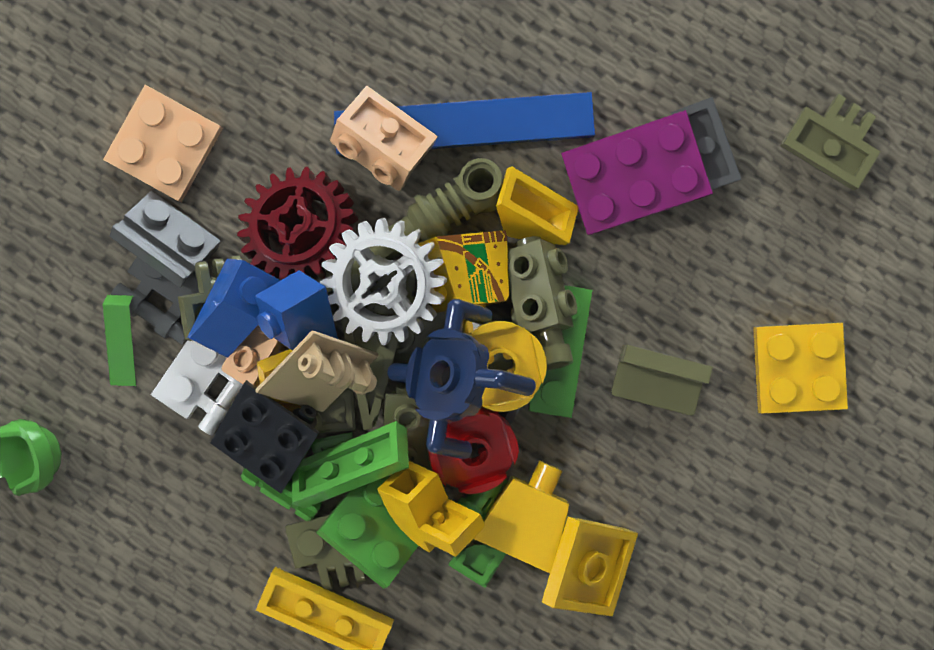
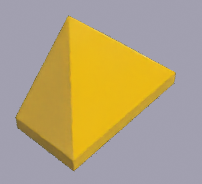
(534, 209)

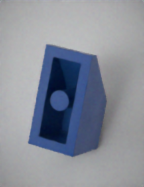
(231, 307)
(295, 309)

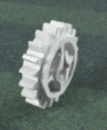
(371, 269)

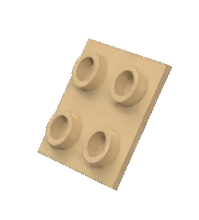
(320, 372)

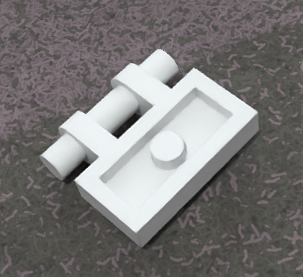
(189, 380)

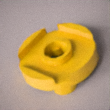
(527, 360)

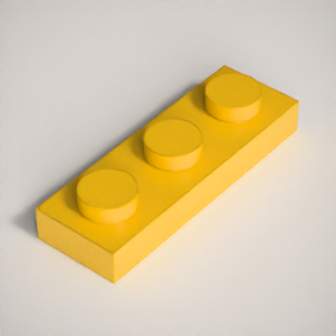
(323, 613)

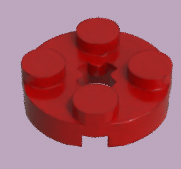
(494, 459)

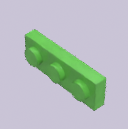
(559, 386)
(351, 465)

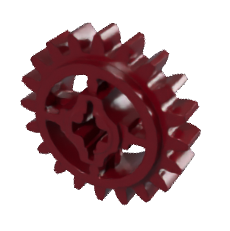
(283, 211)

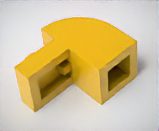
(426, 514)

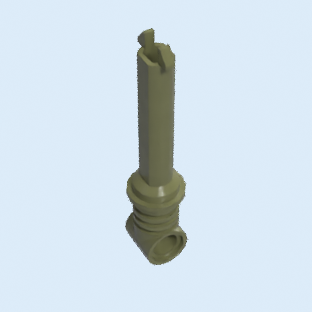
(437, 213)

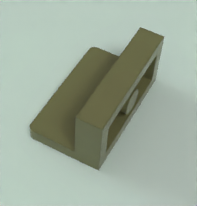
(659, 379)

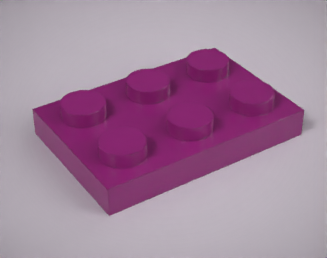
(637, 173)

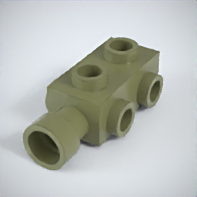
(545, 285)

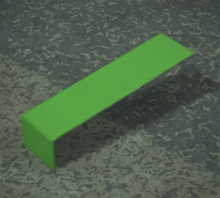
(119, 340)

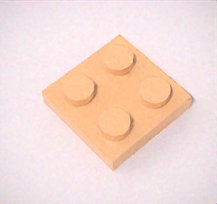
(163, 143)

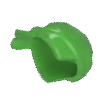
(28, 456)

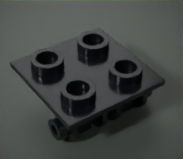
(266, 436)

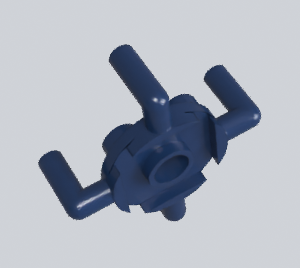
(467, 379)

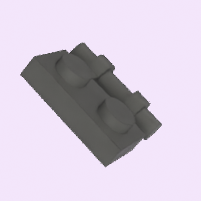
(166, 323)

